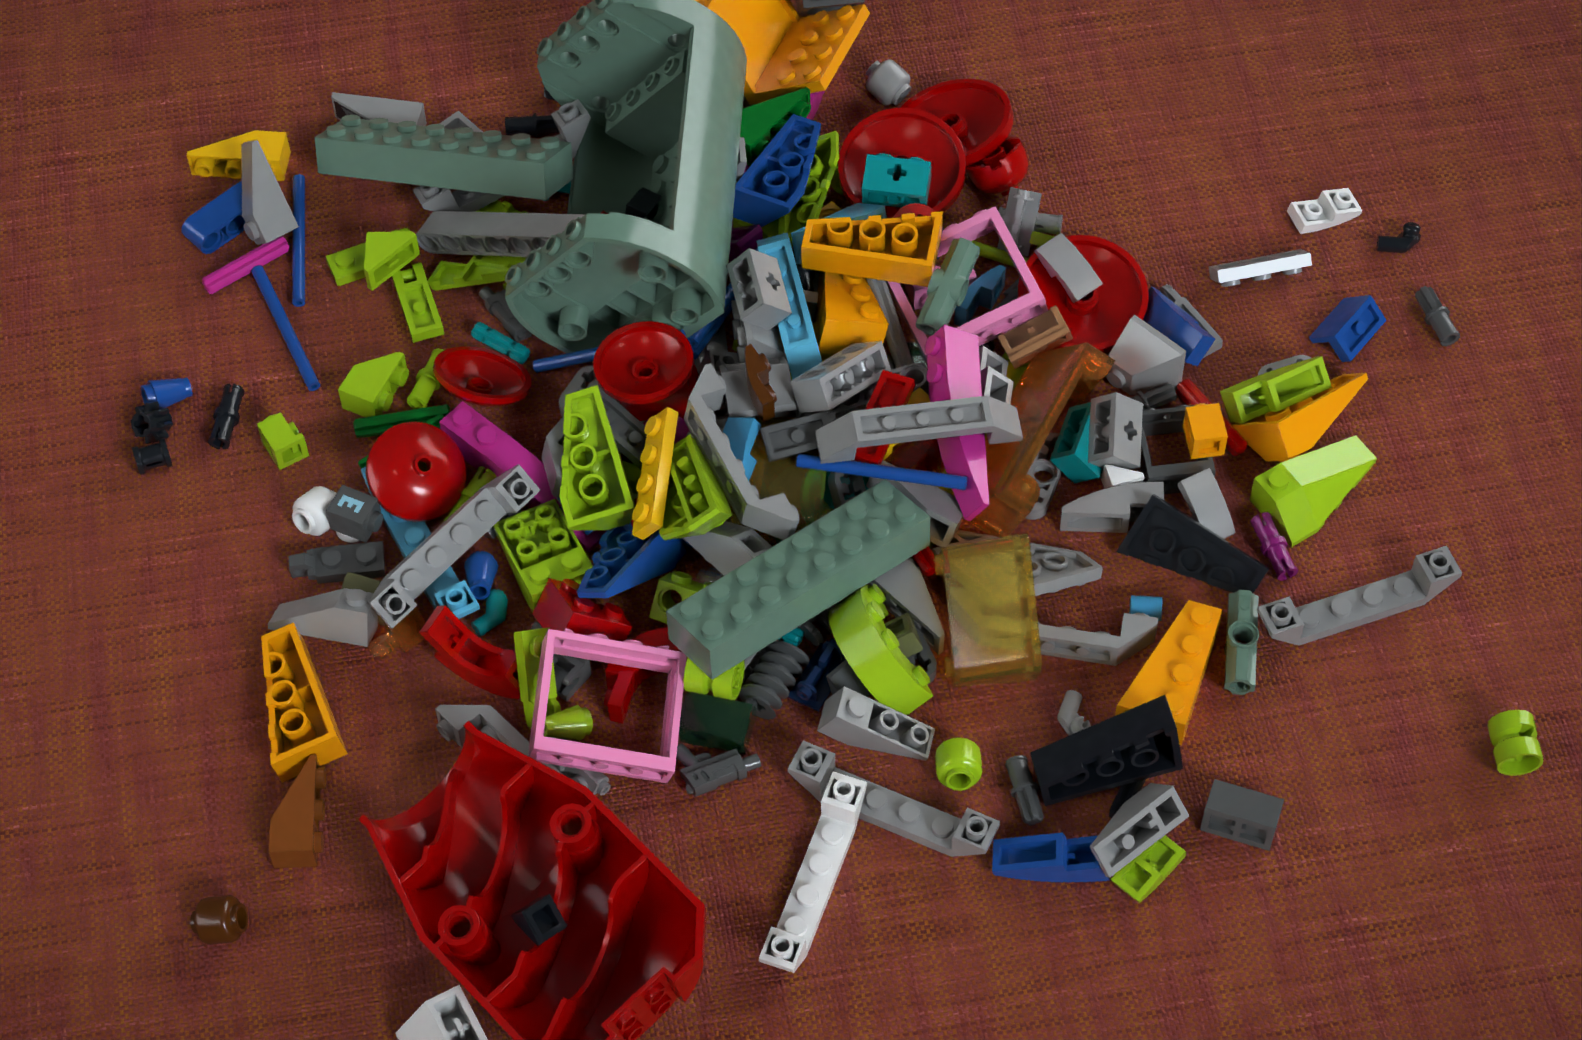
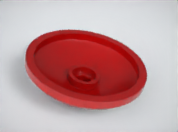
(643, 362)
(481, 376)
(399, 482)

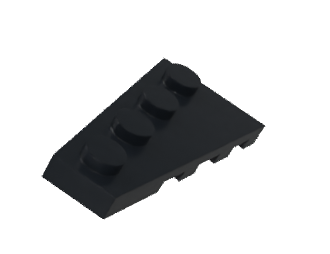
(1183, 545)

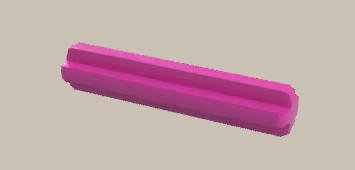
(243, 265)

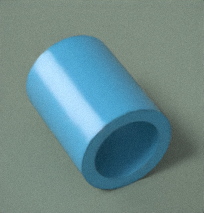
(1146, 604)

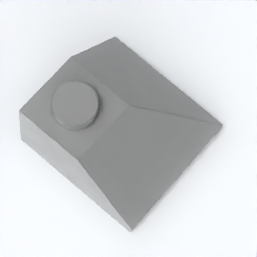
(1145, 359)

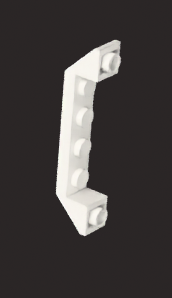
(792, 938)

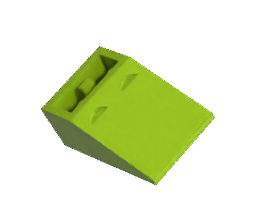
(541, 549)

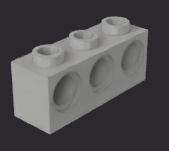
(840, 377)

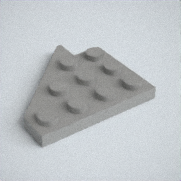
(1051, 566)

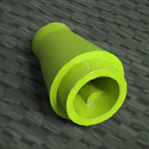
(569, 723)

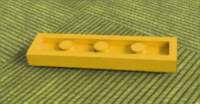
(655, 473)

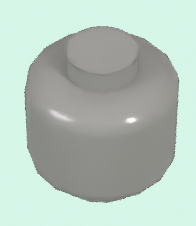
(888, 82)

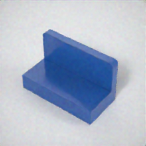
(1350, 326)

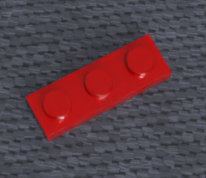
(889, 391)

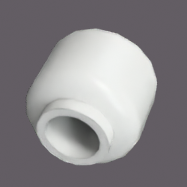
(310, 511)

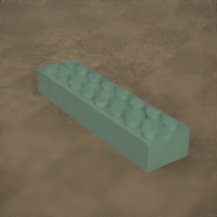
(445, 157)
(798, 578)

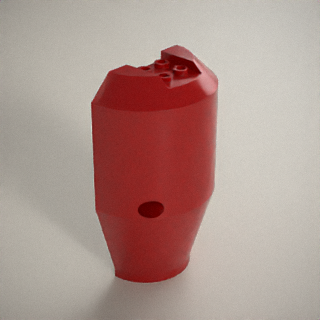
(520, 831)

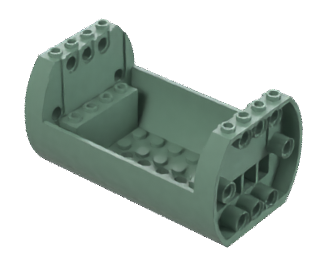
(663, 118)

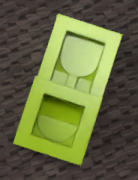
(1149, 869)

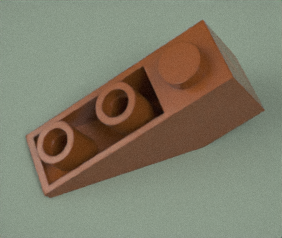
(295, 824)

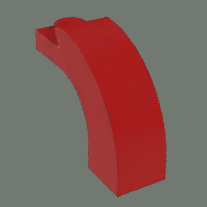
(470, 656)
(624, 680)

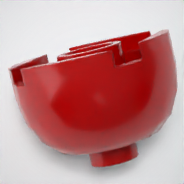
(1000, 169)

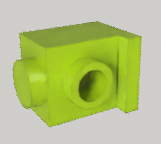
(282, 440)

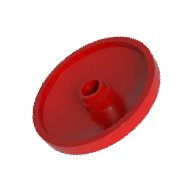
(973, 109)
(905, 135)
(1107, 309)

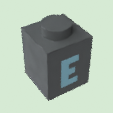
(354, 513)

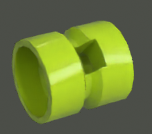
(724, 686)
(1515, 742)

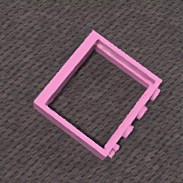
(1000, 319)
(602, 758)

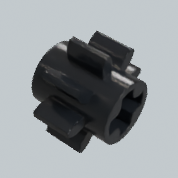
(151, 422)

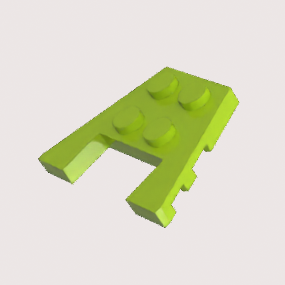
(480, 268)

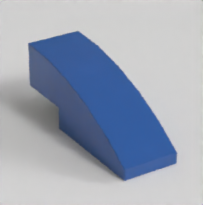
(1177, 326)
(1047, 859)

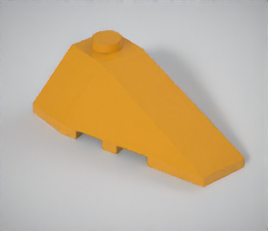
(1299, 426)

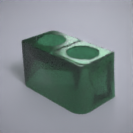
(722, 717)

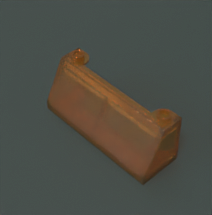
(1040, 396)

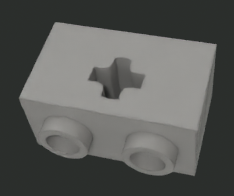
(759, 289)
(1115, 431)

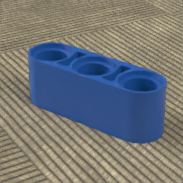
(216, 221)

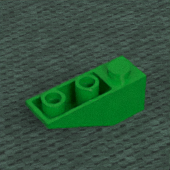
(765, 120)

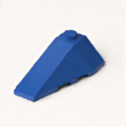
(778, 174)
(628, 562)

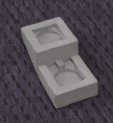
(1069, 267)
(1207, 503)

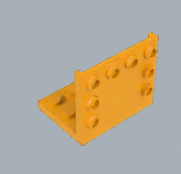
(789, 49)

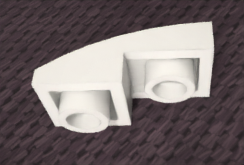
(1328, 210)

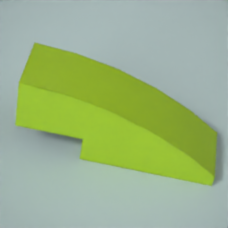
(1275, 390)

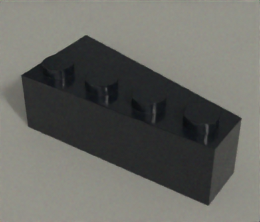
(1110, 754)

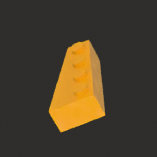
(875, 248)
(847, 313)
(1177, 665)

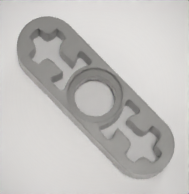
(1047, 488)

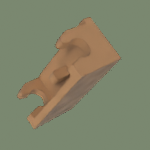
(1035, 337)

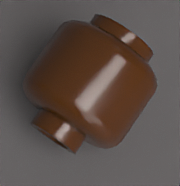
(219, 919)

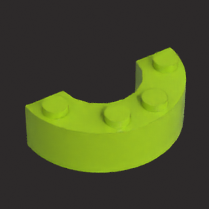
(875, 652)

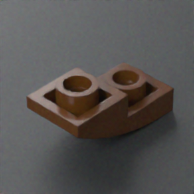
(758, 385)

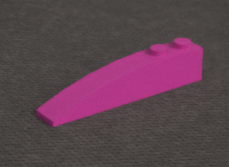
(951, 375)
(494, 449)

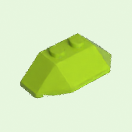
(693, 496)

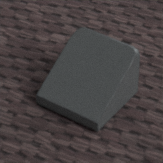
(845, 676)

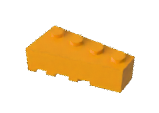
(296, 705)

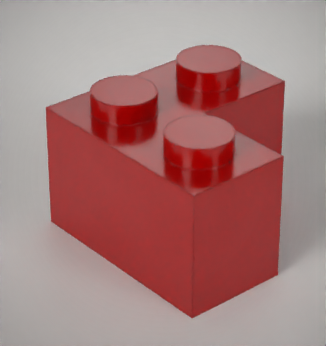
(562, 608)

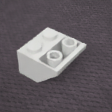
(443, 1018)

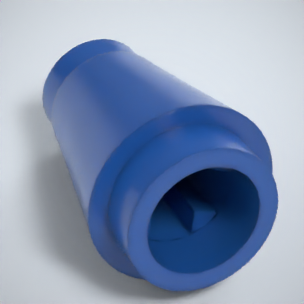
(166, 391)
(480, 573)

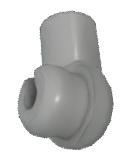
(1068, 713)

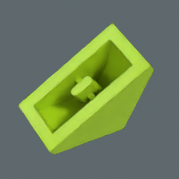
(388, 254)

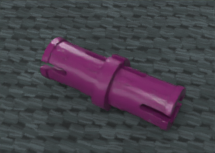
(1274, 546)

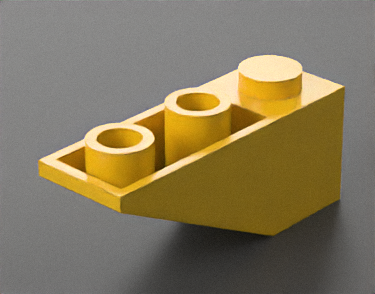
(225, 156)

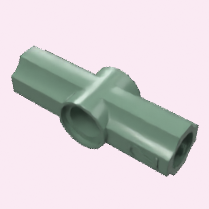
(948, 286)
(1241, 658)

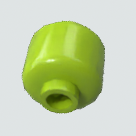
(958, 763)

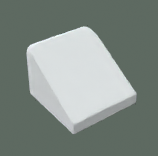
(1115, 476)

